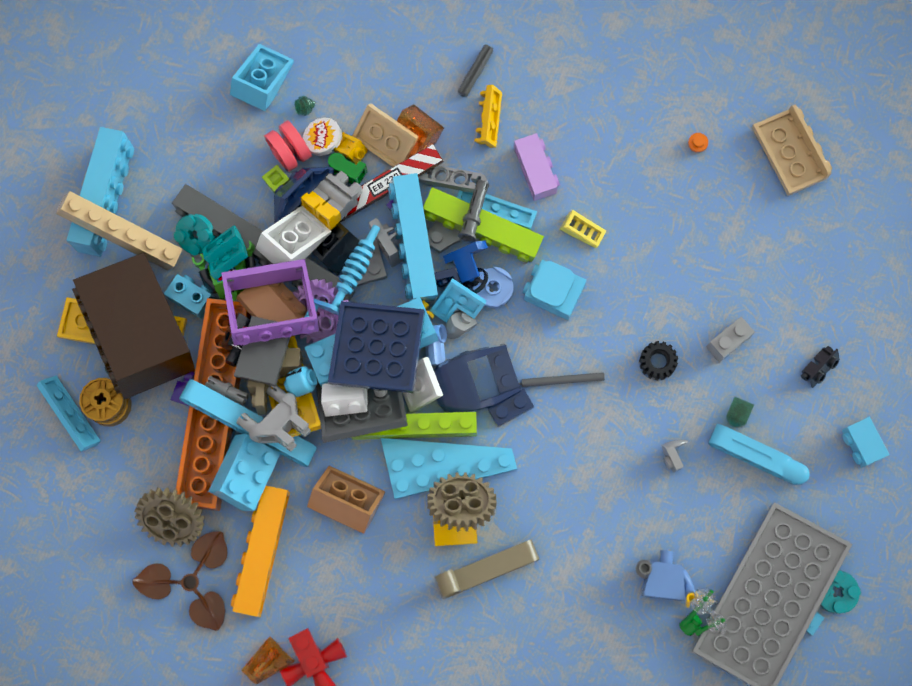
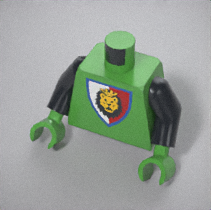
(216, 286)

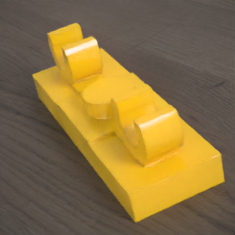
(490, 116)

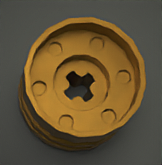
(107, 413)

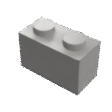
(730, 339)

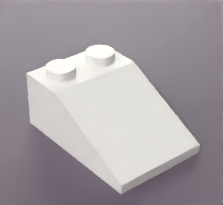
(292, 237)

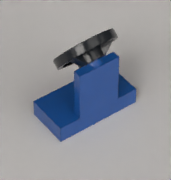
(466, 265)

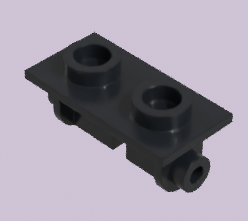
(827, 360)

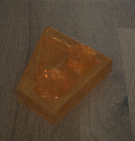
(267, 661)

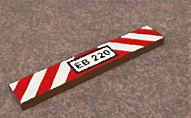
(378, 186)

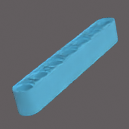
(228, 412)

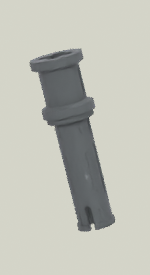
(471, 219)

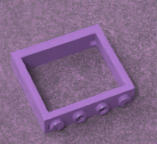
(264, 276)

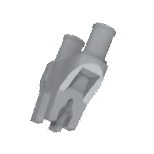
(278, 422)

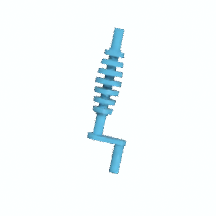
(352, 272)

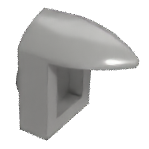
(459, 324)
(672, 458)

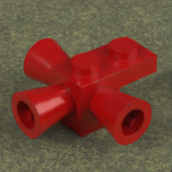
(312, 660)

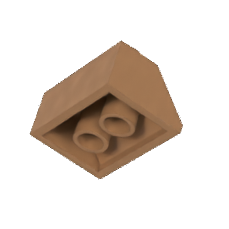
(272, 302)
(345, 499)

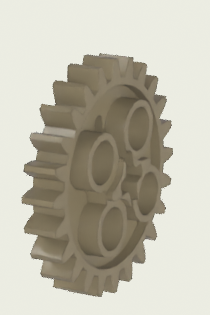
(461, 501)
(169, 517)

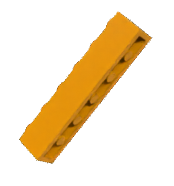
(261, 552)

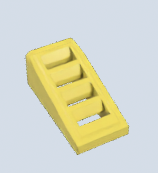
(579, 219)

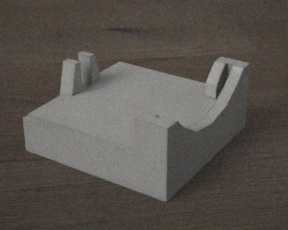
(385, 243)

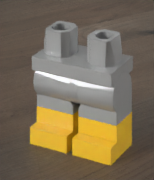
(332, 199)

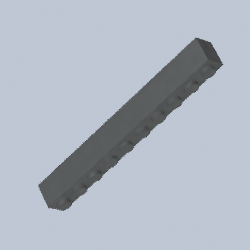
(193, 202)

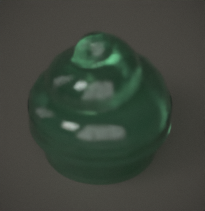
(304, 105)

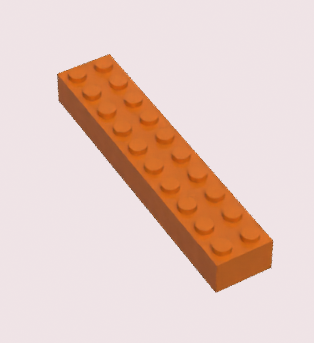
(206, 438)

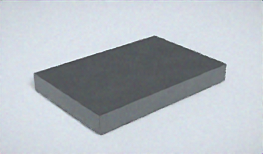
(262, 359)

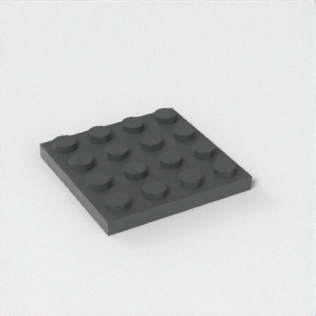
(381, 415)

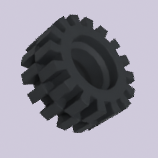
(661, 348)

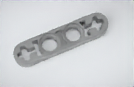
(451, 175)

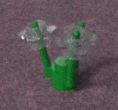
(702, 604)

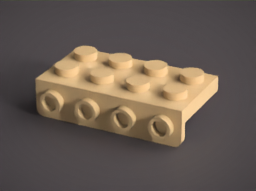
(792, 150)

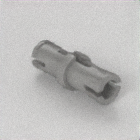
(227, 390)

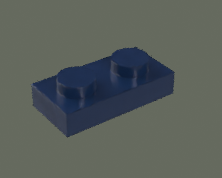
(510, 408)

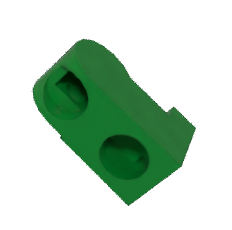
(354, 172)

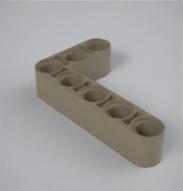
(486, 569)

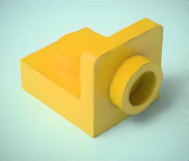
(351, 148)

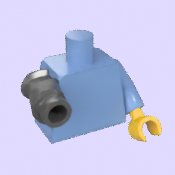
(666, 579)

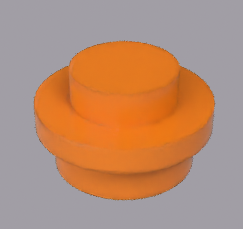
(698, 142)

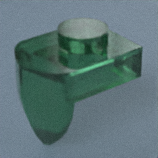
(739, 412)

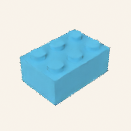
(244, 472)

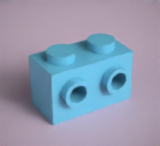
(188, 295)
(864, 442)

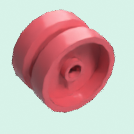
(285, 147)

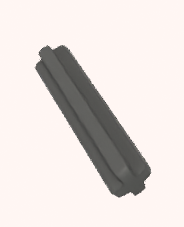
(475, 70)

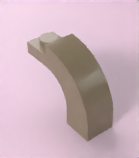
(292, 360)

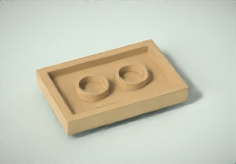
(385, 136)

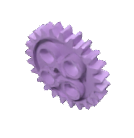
(322, 290)

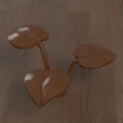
(208, 609)

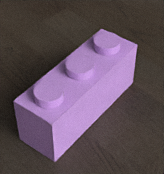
(536, 166)

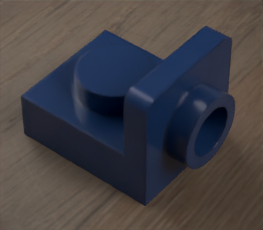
(444, 277)

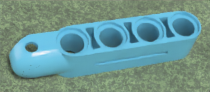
(758, 455)

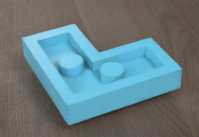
(454, 297)

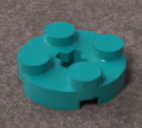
(184, 236)
(850, 594)

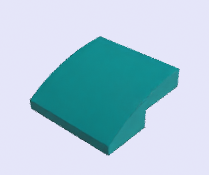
(225, 252)

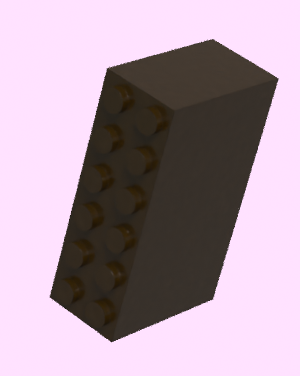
(132, 326)

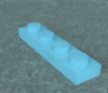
(507, 210)
(68, 413)

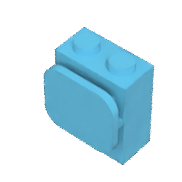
(554, 288)

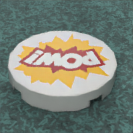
(322, 136)

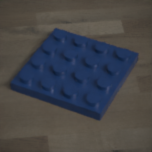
(376, 347)

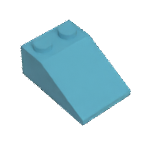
(260, 77)

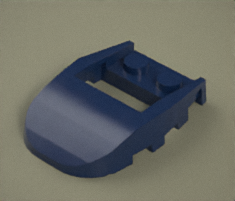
(458, 385)

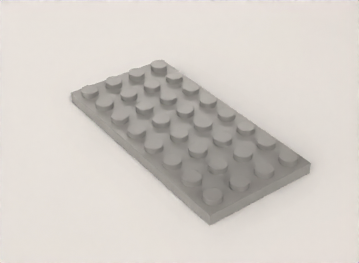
(773, 597)

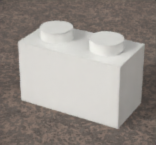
(343, 400)

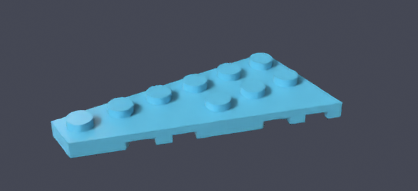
(419, 464)

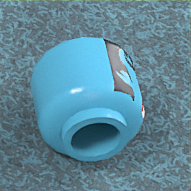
(300, 381)

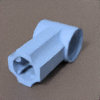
(436, 350)

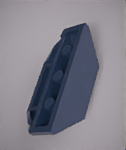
(288, 196)

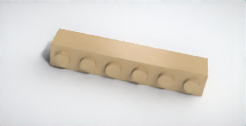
(118, 230)

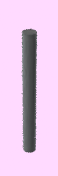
(563, 379)

